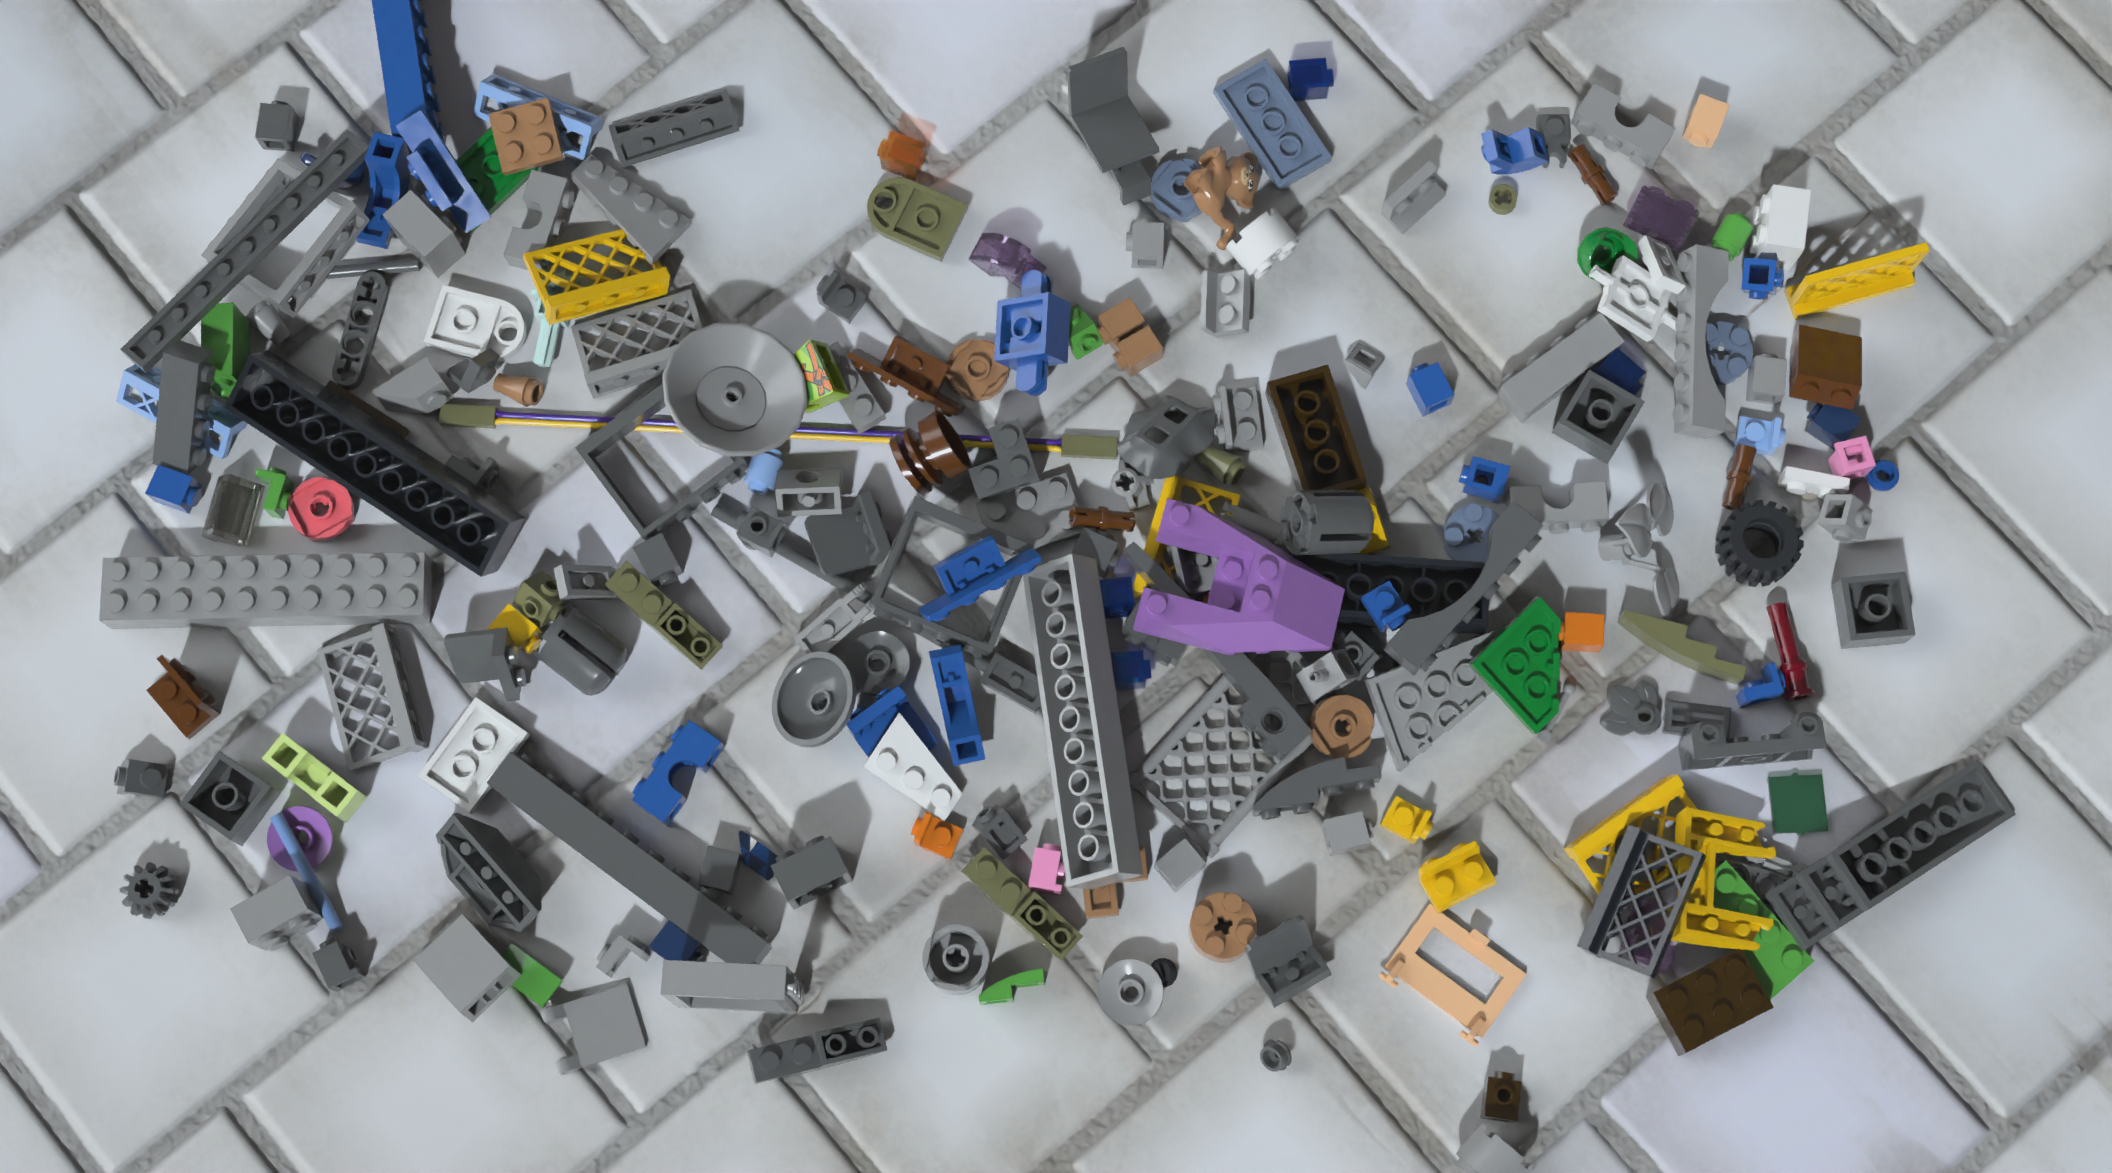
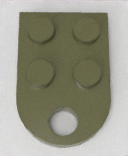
(917, 217)

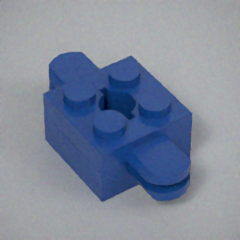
(1018, 336)

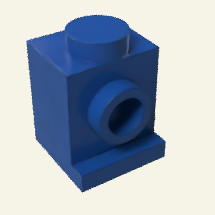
(1494, 474)

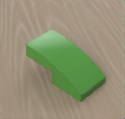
(536, 980)
(1002, 991)

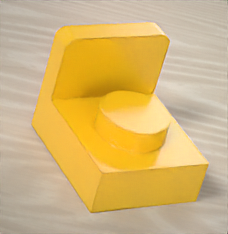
(1407, 820)

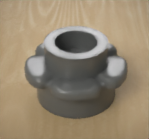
(1275, 1055)

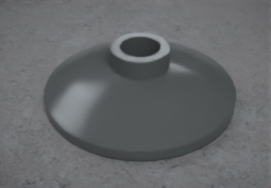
(874, 647)

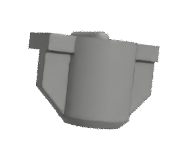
(1131, 486)

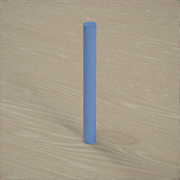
(306, 872)

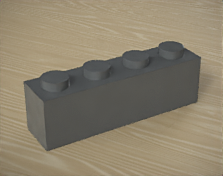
(183, 407)

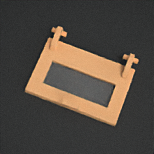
(1455, 971)

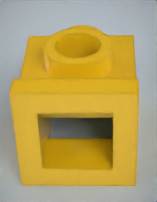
(521, 630)

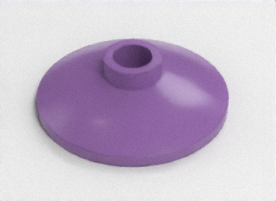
(314, 825)

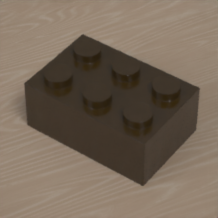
(1709, 1002)

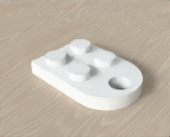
(473, 323)

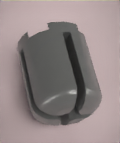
(1327, 522)
(571, 663)

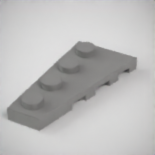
(640, 214)

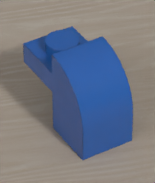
(1514, 152)

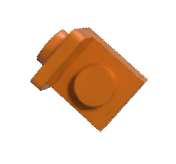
(936, 835)

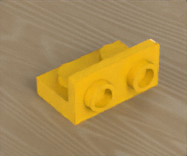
(1455, 876)

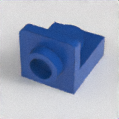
(1386, 607)
(1758, 692)

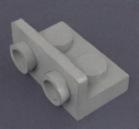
(1413, 198)
(1225, 302)
(1239, 419)

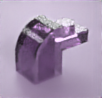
(1004, 257)

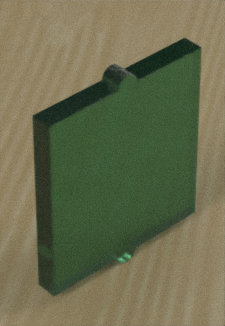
(1797, 804)

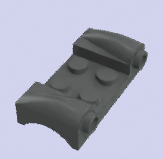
(1706, 745)

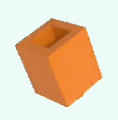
(1581, 632)

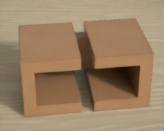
(1134, 344)

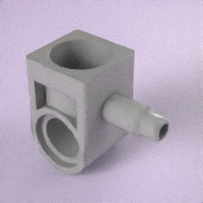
(1327, 675)

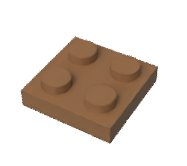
(526, 136)

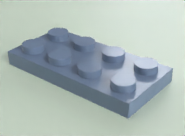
(1272, 125)

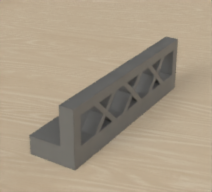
(673, 128)

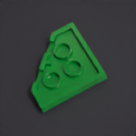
(1525, 664)

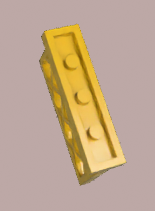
(1855, 281)
(605, 292)
(1172, 490)
(1617, 823)

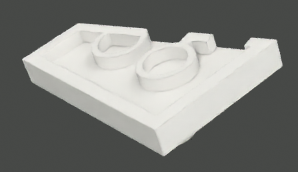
(912, 769)

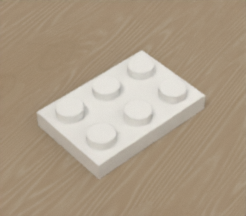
(472, 755)

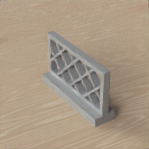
(642, 367)
(398, 692)

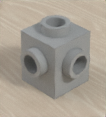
(1845, 517)

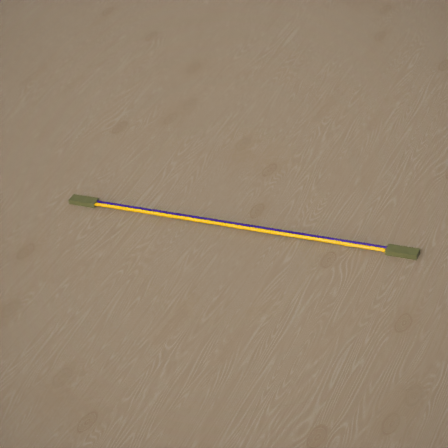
(486, 417)

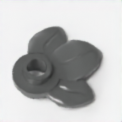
(1628, 706)

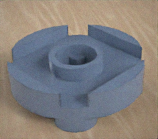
(1164, 193)
(1739, 349)
(1455, 534)

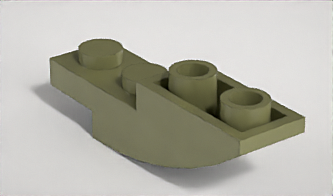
(663, 615)
(1021, 904)

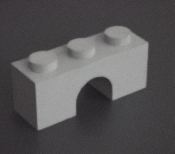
(1640, 143)
(551, 197)
(1586, 507)

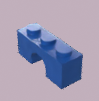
(689, 748)

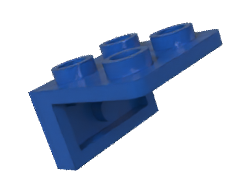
(871, 724)

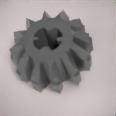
(136, 890)

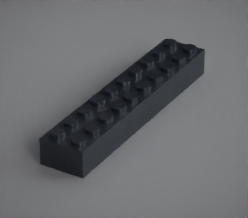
(374, 463)

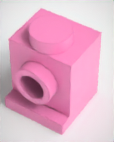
(1852, 458)
(1047, 869)

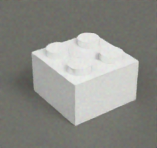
(1781, 225)

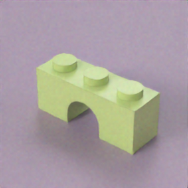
(314, 777)

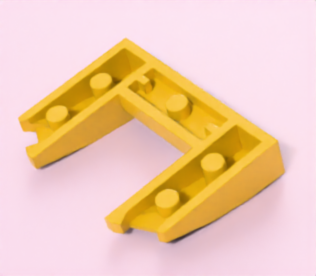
(1710, 835)

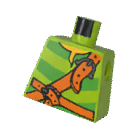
(821, 374)

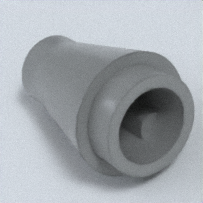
(268, 322)

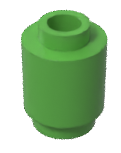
(1732, 234)

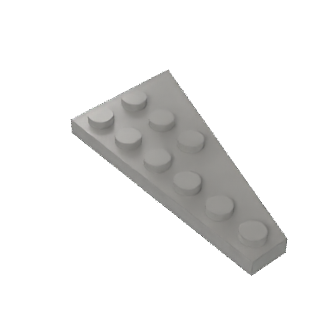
(1427, 704)

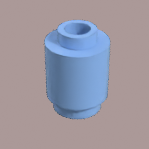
(763, 472)

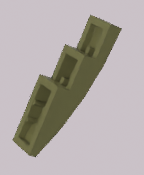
(1671, 641)

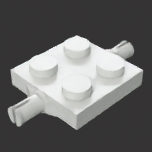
(1633, 298)

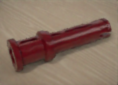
(1792, 665)

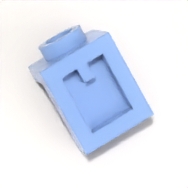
(1760, 434)

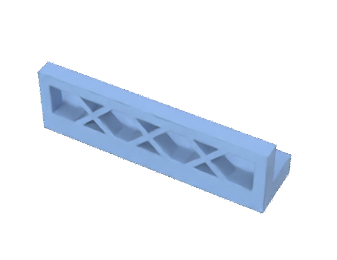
(566, 115)
(148, 385)

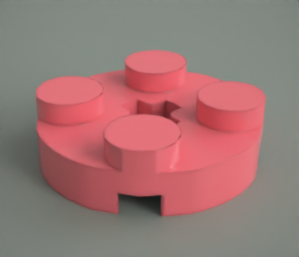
(304, 504)

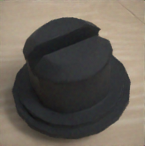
(1166, 969)

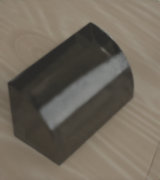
(233, 510)

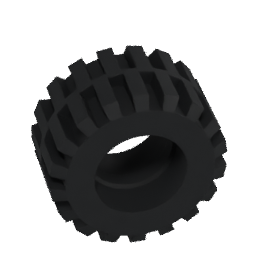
(1772, 522)

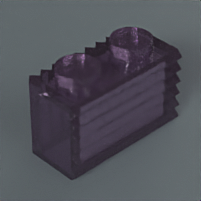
(1661, 217)

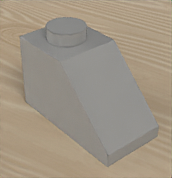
(414, 390)

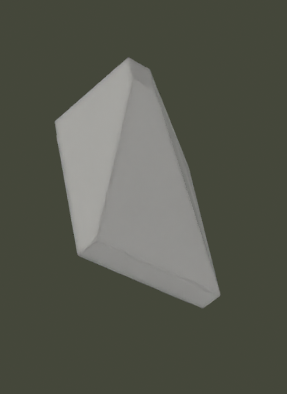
(1363, 364)

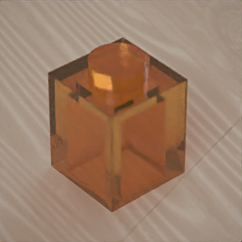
(902, 155)

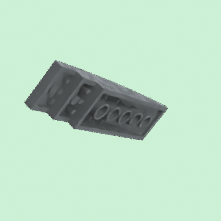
(1889, 855)

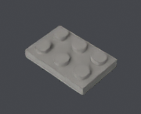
(1033, 513)

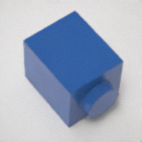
(1429, 388)
(174, 489)

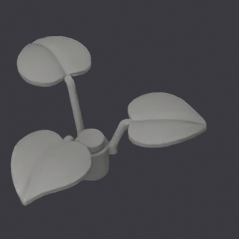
(1636, 539)

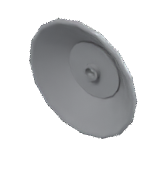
(741, 364)

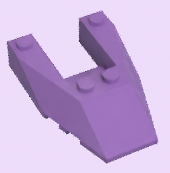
(1257, 594)

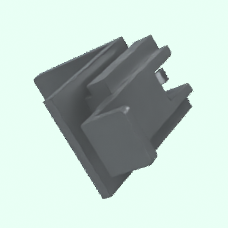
(1110, 122)

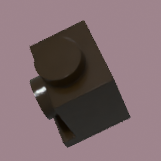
(1495, 1109)

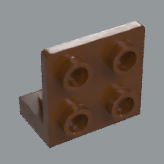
(183, 698)

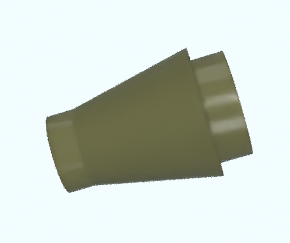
(1222, 464)

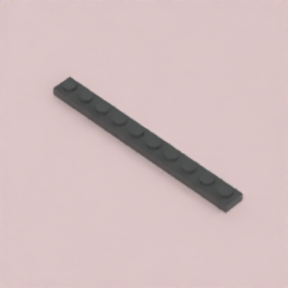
(246, 251)

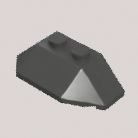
(489, 873)

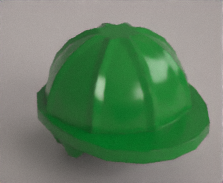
(1603, 248)

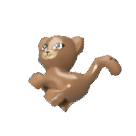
(1218, 178)

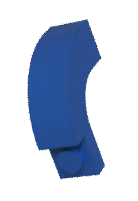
(388, 184)
(957, 705)

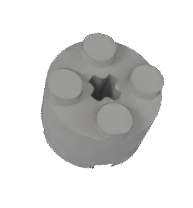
(945, 944)
(1490, 1155)

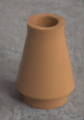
(522, 389)

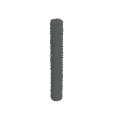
(385, 267)

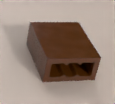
(1825, 367)

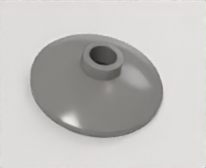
(1114, 987)

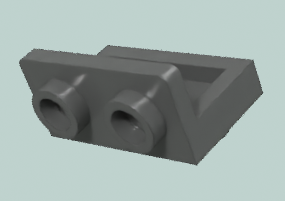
(1193, 570)

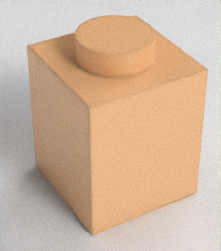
(1705, 121)

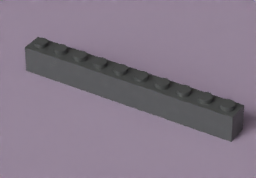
(627, 863)

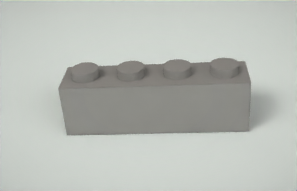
(1560, 367)

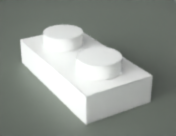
(1661, 265)
(1801, 481)

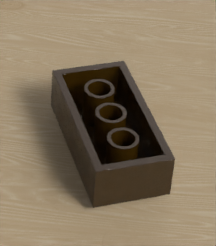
(1315, 431)

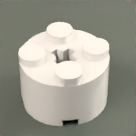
(1262, 243)

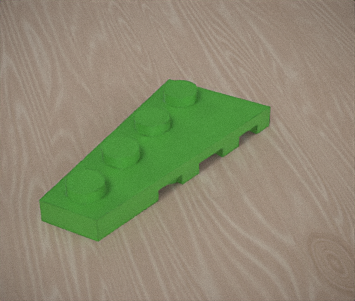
(1779, 956)

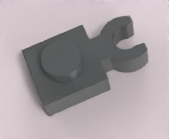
(1556, 135)

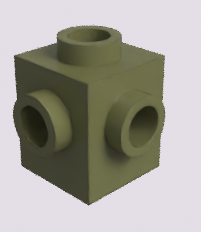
(540, 599)

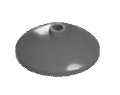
(802, 697)

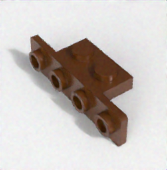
(913, 370)

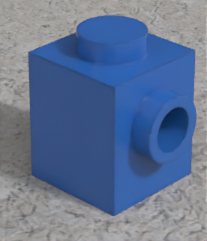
(1761, 277)

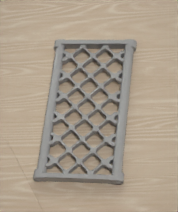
(1212, 844)

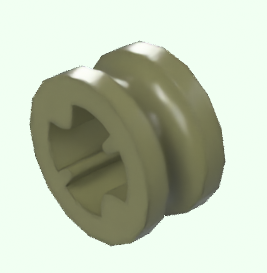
(1501, 190)

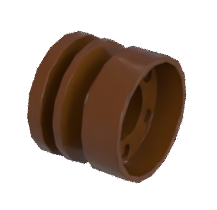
(925, 456)

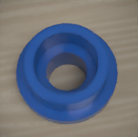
(1889, 470)

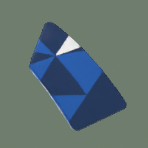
(756, 856)

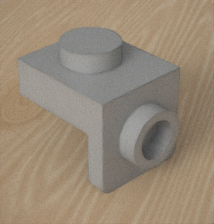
(613, 955)

